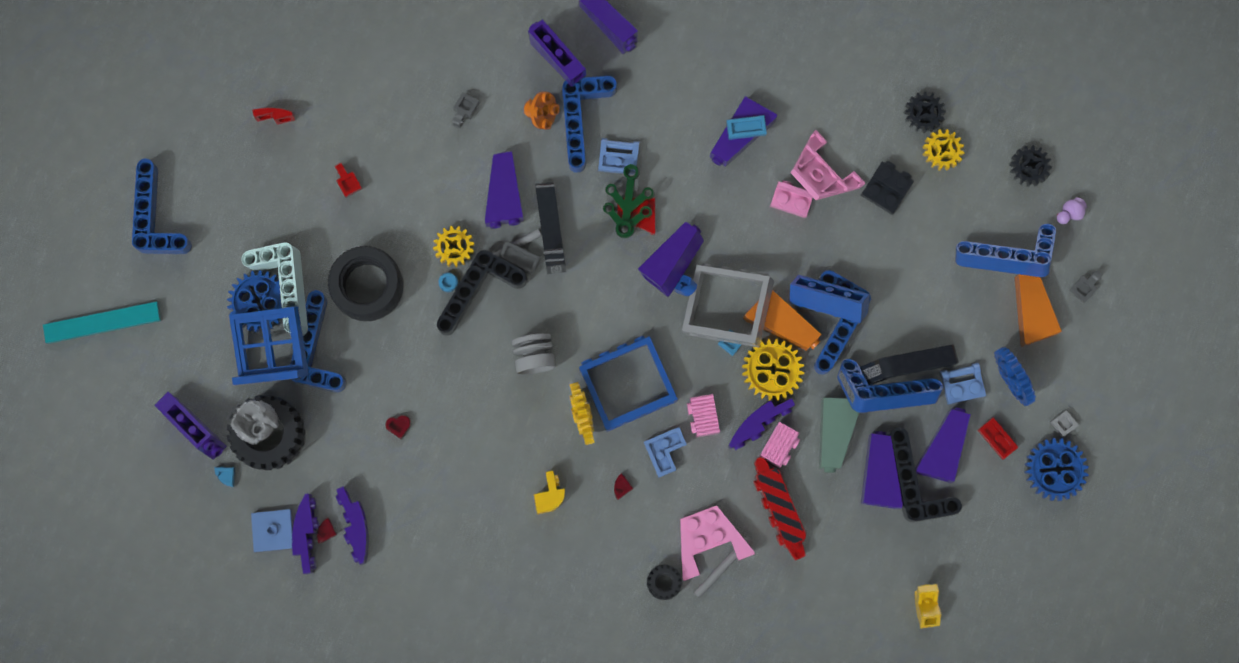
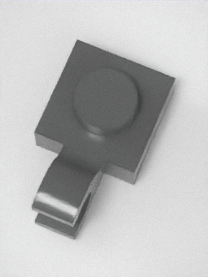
(464, 107)
(1085, 287)

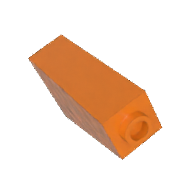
(1034, 311)
(786, 323)

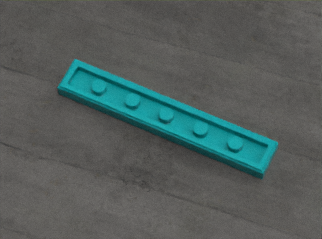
(101, 322)

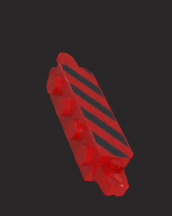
(781, 508)

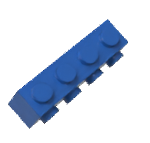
(829, 298)

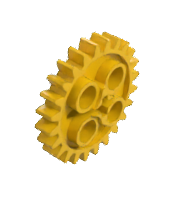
(771, 387)
(581, 413)

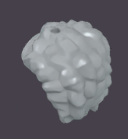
(254, 421)

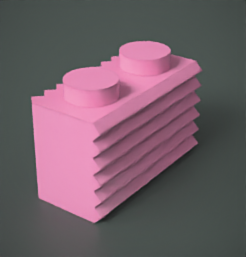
(704, 415)
(779, 445)

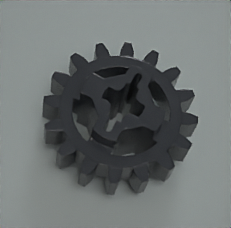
(919, 106)
(1029, 157)

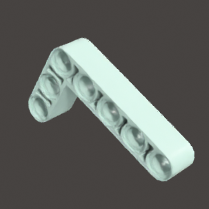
(286, 281)

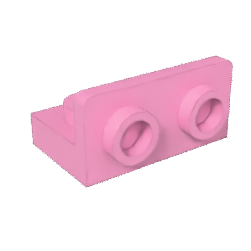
(791, 199)

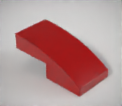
(280, 115)

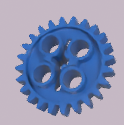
(271, 294)
(1014, 376)
(1054, 452)

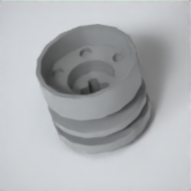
(534, 358)

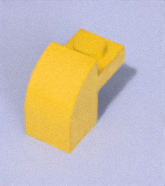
(550, 500)
(927, 605)

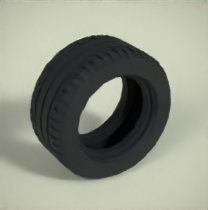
(346, 264)

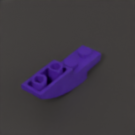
(753, 427)
(305, 524)
(357, 533)

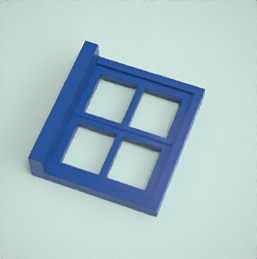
(271, 373)

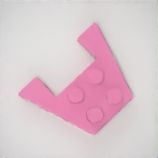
(818, 176)
(706, 531)

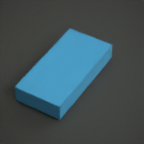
(746, 127)

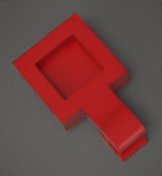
(348, 182)

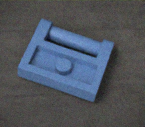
(616, 162)
(963, 390)

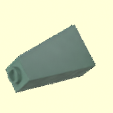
(835, 432)

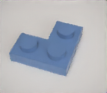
(660, 448)

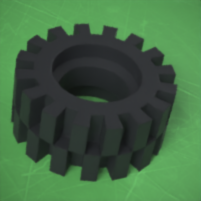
(664, 570)

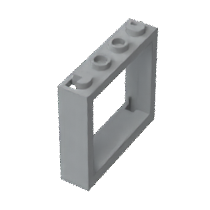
(714, 334)

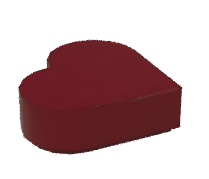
(398, 426)

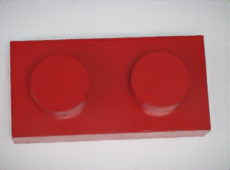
(997, 438)

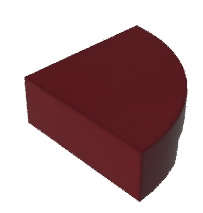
(621, 486)
(326, 531)

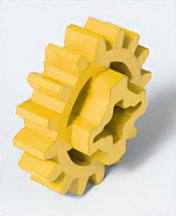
(937, 145)
(448, 253)

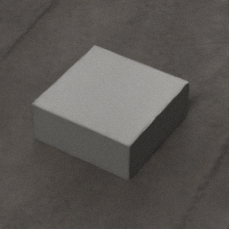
(1064, 423)

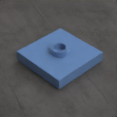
(272, 530)

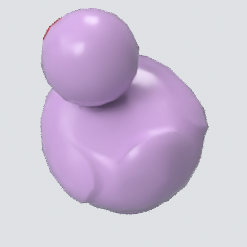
(1072, 210)

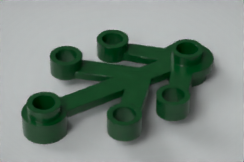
(628, 204)

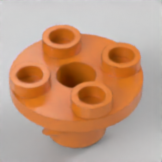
(542, 110)

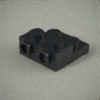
(887, 187)

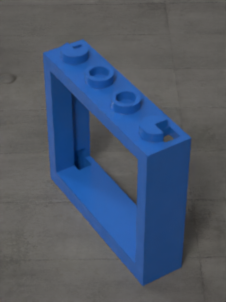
(637, 413)

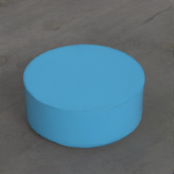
(448, 282)

